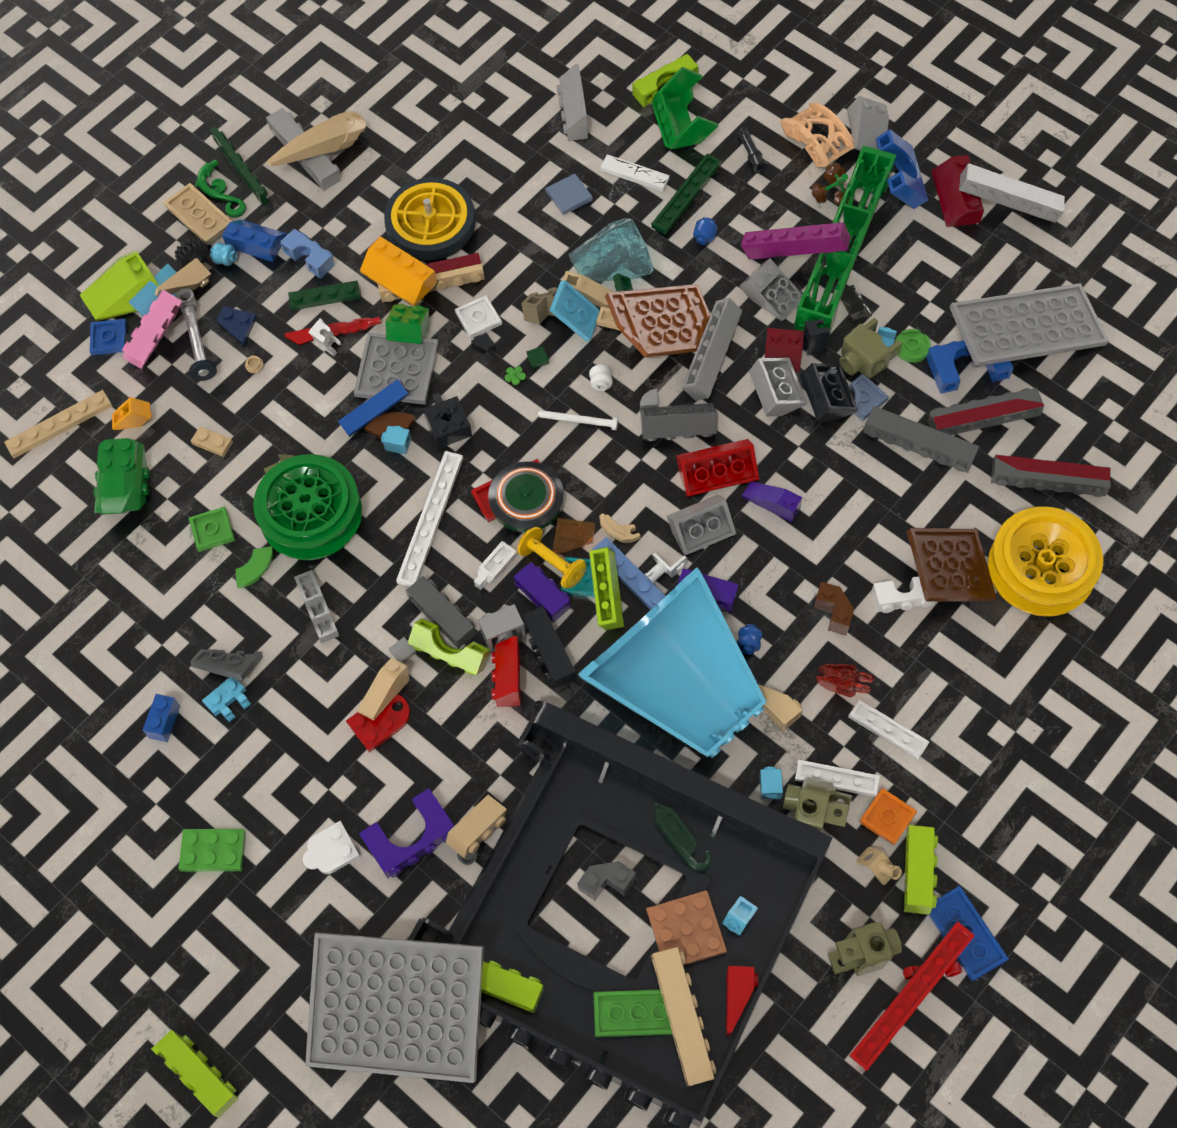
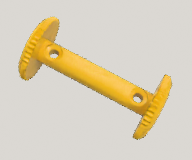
(531, 542)

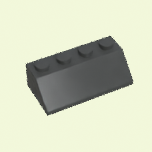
(678, 421)

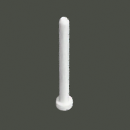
(579, 419)

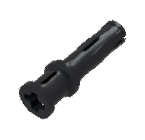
(754, 154)

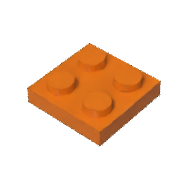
(888, 816)

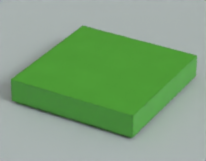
(211, 529)

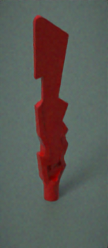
(303, 336)

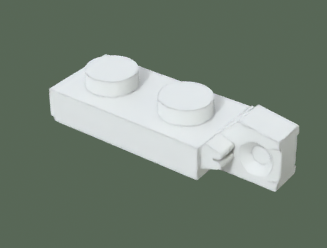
(495, 564)

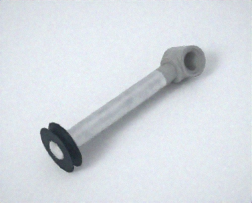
(202, 368)

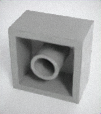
(501, 625)

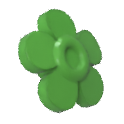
(514, 375)

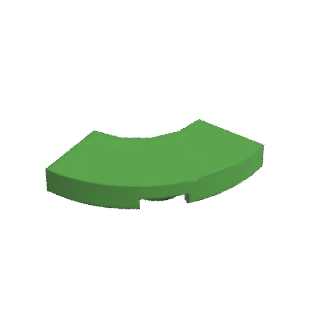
(255, 568)

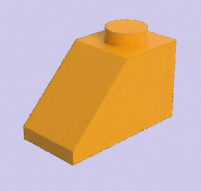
(131, 414)

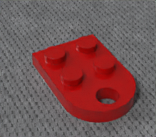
(386, 724)

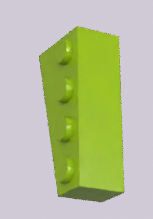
(196, 1073)

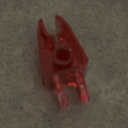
(843, 679)

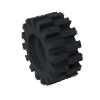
(190, 250)

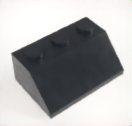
(828, 391)

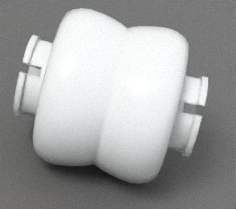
(600, 377)

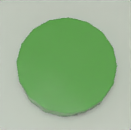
(914, 345)

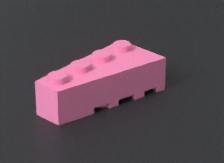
(152, 329)

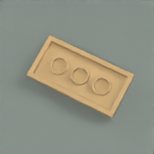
(198, 213)

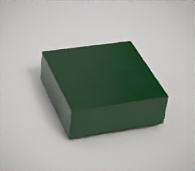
(537, 357)

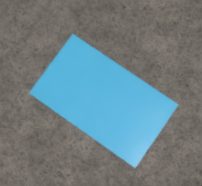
(146, 296)

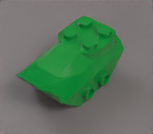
(120, 476)

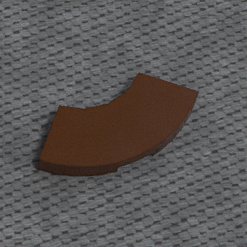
(380, 424)

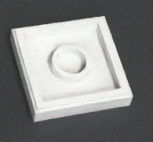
(478, 317)

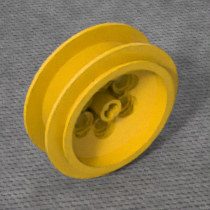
(1052, 532)

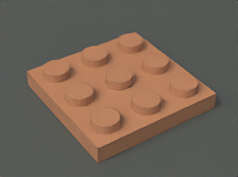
(689, 926)

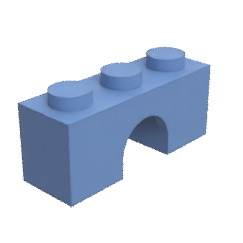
(297, 245)

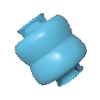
(223, 254)

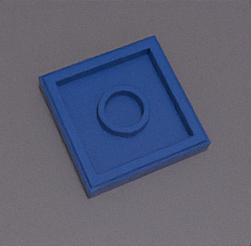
(107, 336)

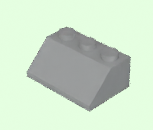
(777, 386)
(702, 524)

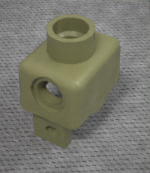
(866, 352)
(824, 807)
(869, 943)

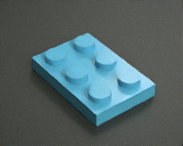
(575, 310)

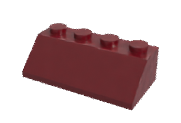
(956, 206)

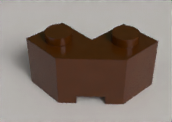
(833, 600)

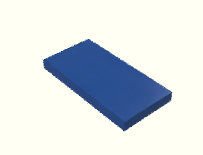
(983, 950)

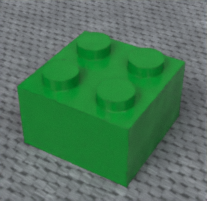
(407, 324)

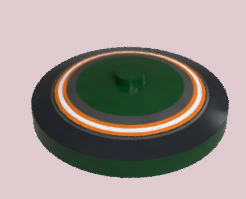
(526, 496)

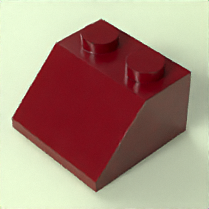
(785, 344)

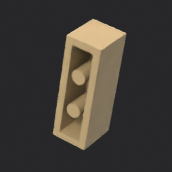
(476, 826)

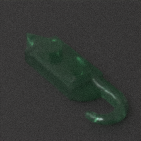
(679, 836)

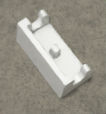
(324, 336)

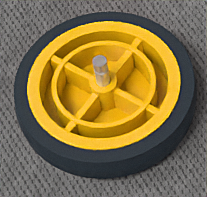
(430, 218)

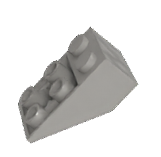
(772, 290)

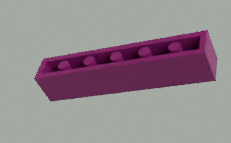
(796, 241)

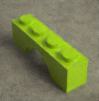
(647, 87)
(427, 638)

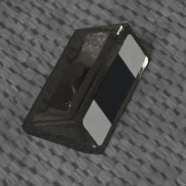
(855, 304)

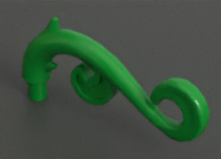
(217, 193)

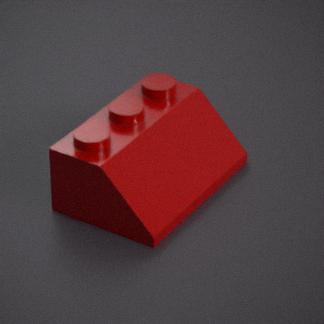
(506, 673)

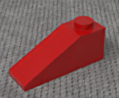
(739, 988)

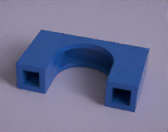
(907, 183)
(942, 366)

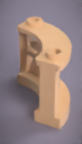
(817, 113)

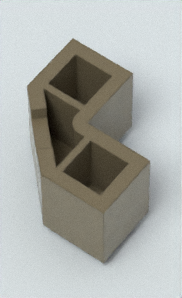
(537, 306)

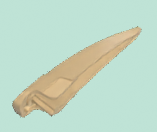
(326, 137)

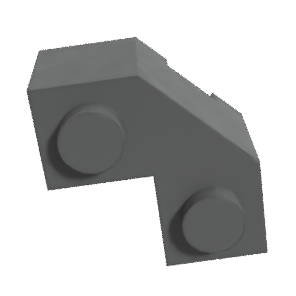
(612, 874)

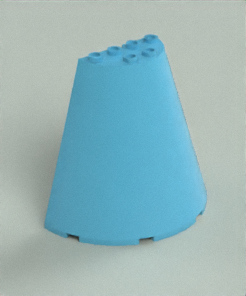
(682, 670)

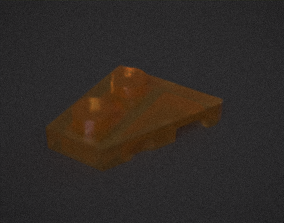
(572, 535)

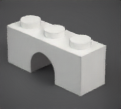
(888, 598)

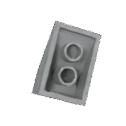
(867, 122)

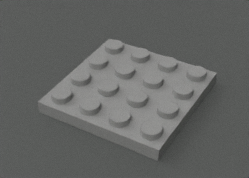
(392, 360)

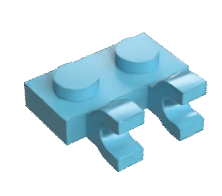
(224, 695)

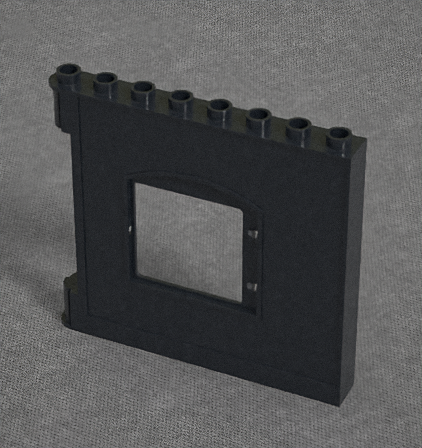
(612, 788)

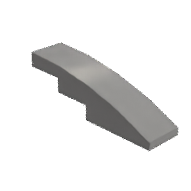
(316, 606)

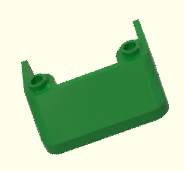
(672, 114)

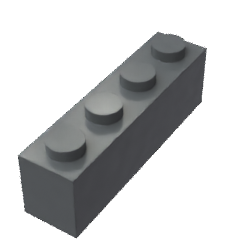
(441, 611)

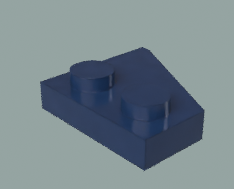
(237, 323)

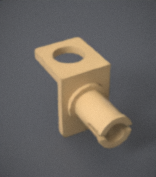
(880, 865)

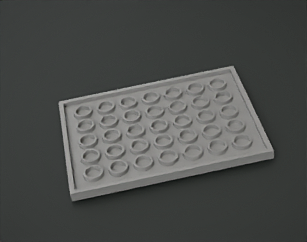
(395, 1007)

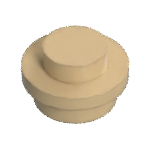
(254, 364)

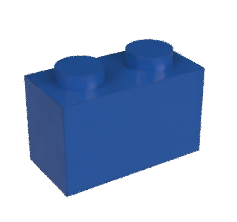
(161, 718)

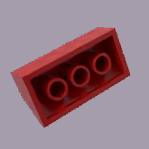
(718, 467)

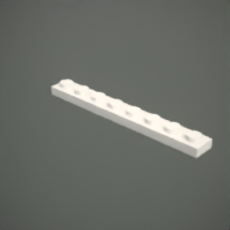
(430, 519)

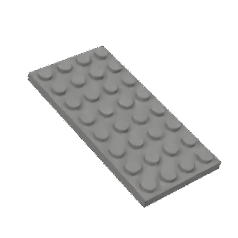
(1028, 324)

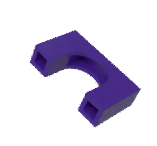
(395, 858)

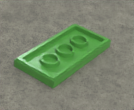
(630, 1014)

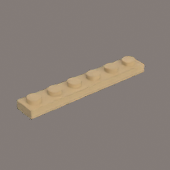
(58, 424)

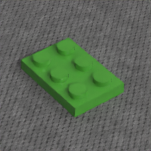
(211, 850)

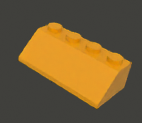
(398, 271)

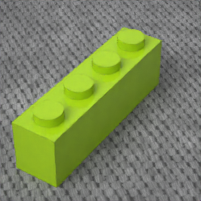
(606, 588)
(920, 870)
(511, 986)

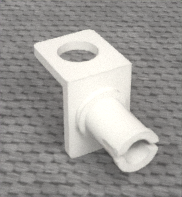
(661, 567)

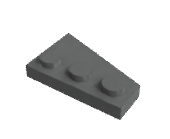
(226, 664)

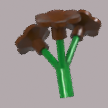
(836, 176)

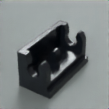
(815, 339)

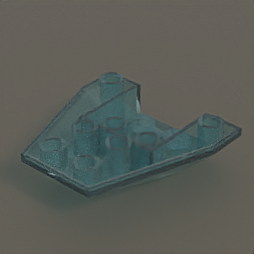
(613, 251)

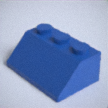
(254, 239)

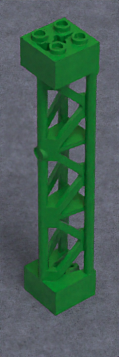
(870, 175)

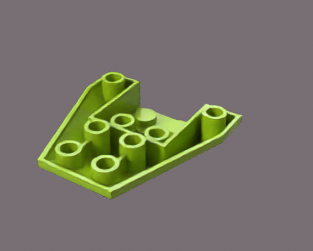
(117, 286)

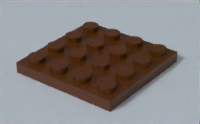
(951, 564)

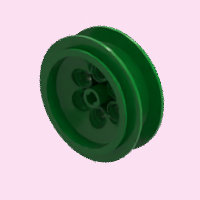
(317, 534)

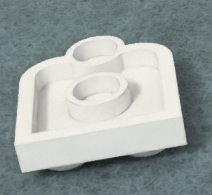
(330, 850)

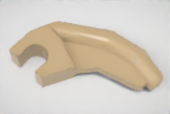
(619, 532)

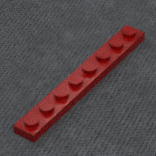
(911, 996)

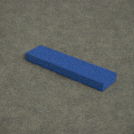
(373, 408)

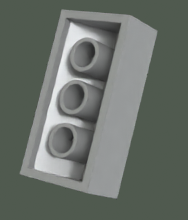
(573, 104)

